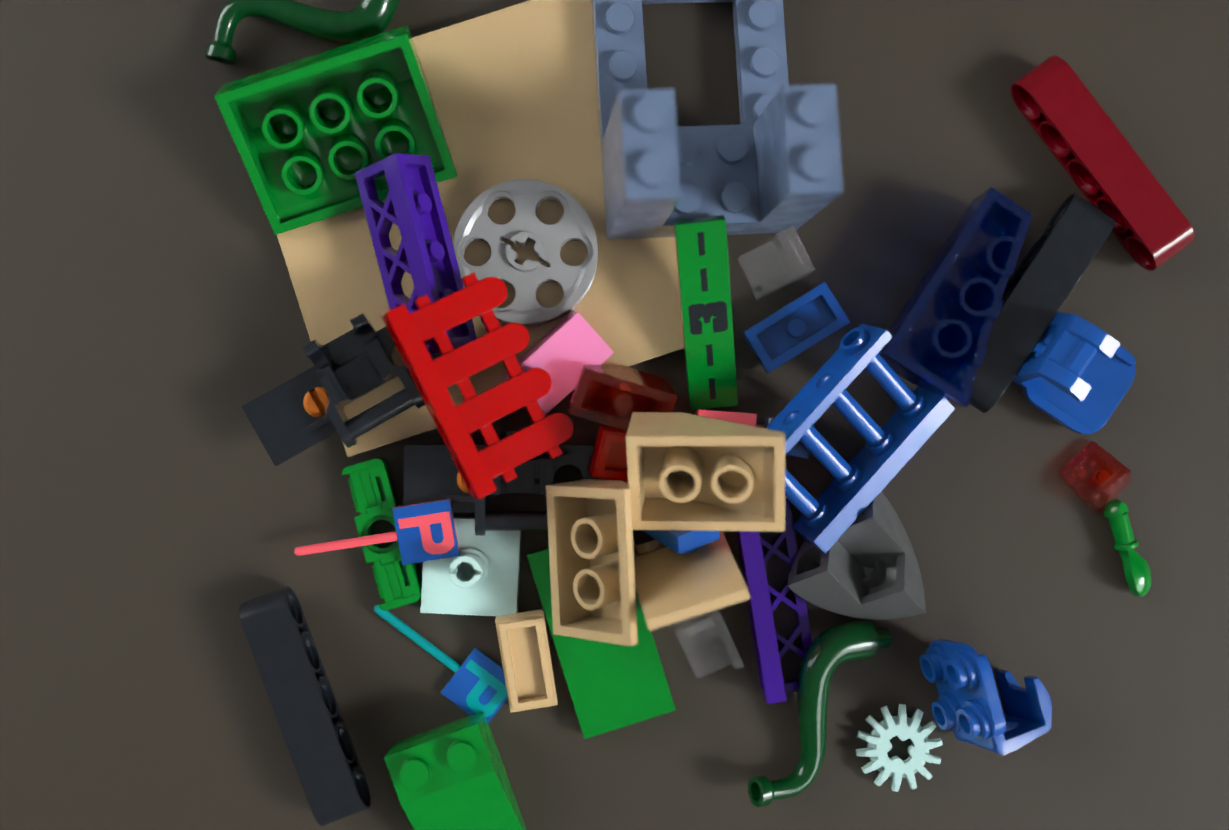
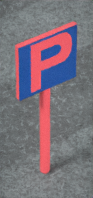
(422, 530)

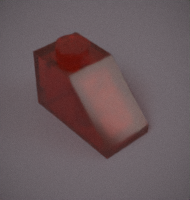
(616, 391)

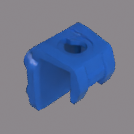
(1076, 374)
(971, 703)

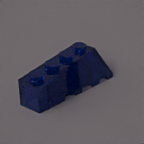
(950, 314)

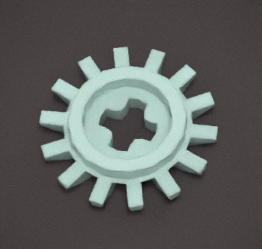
(880, 744)

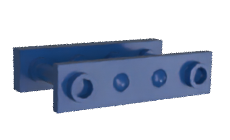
(885, 448)

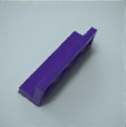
(425, 242)
(761, 608)

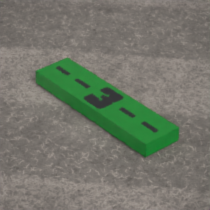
(706, 311)

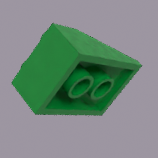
(454, 779)

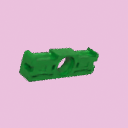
(374, 499)

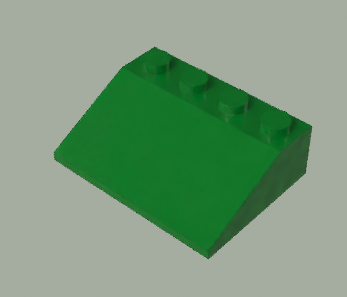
(328, 117)

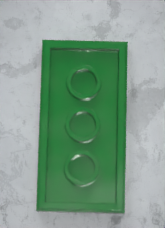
(607, 680)

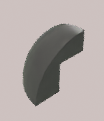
(865, 572)

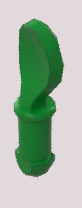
(1135, 567)

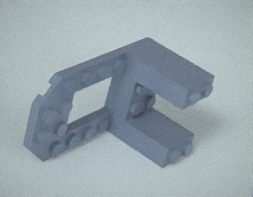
(757, 174)

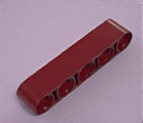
(1102, 162)

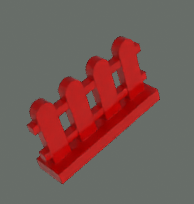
(458, 364)

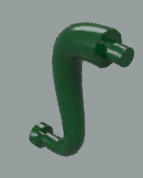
(344, 27)
(827, 651)

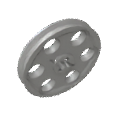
(547, 241)

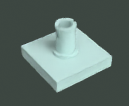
(477, 581)

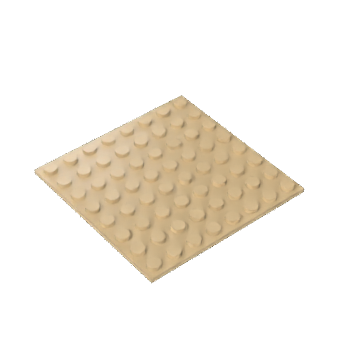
(512, 106)

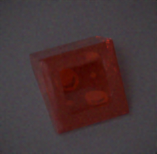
(1095, 476)

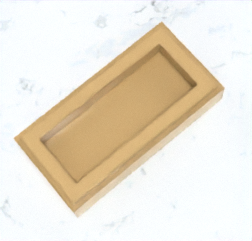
(526, 660)

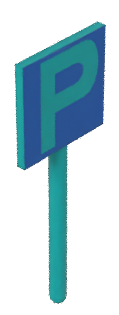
(476, 683)

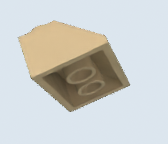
(592, 560)

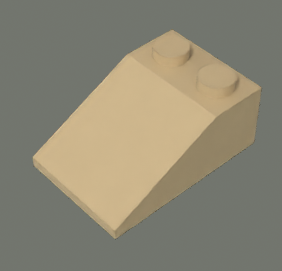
(704, 474)
(685, 584)

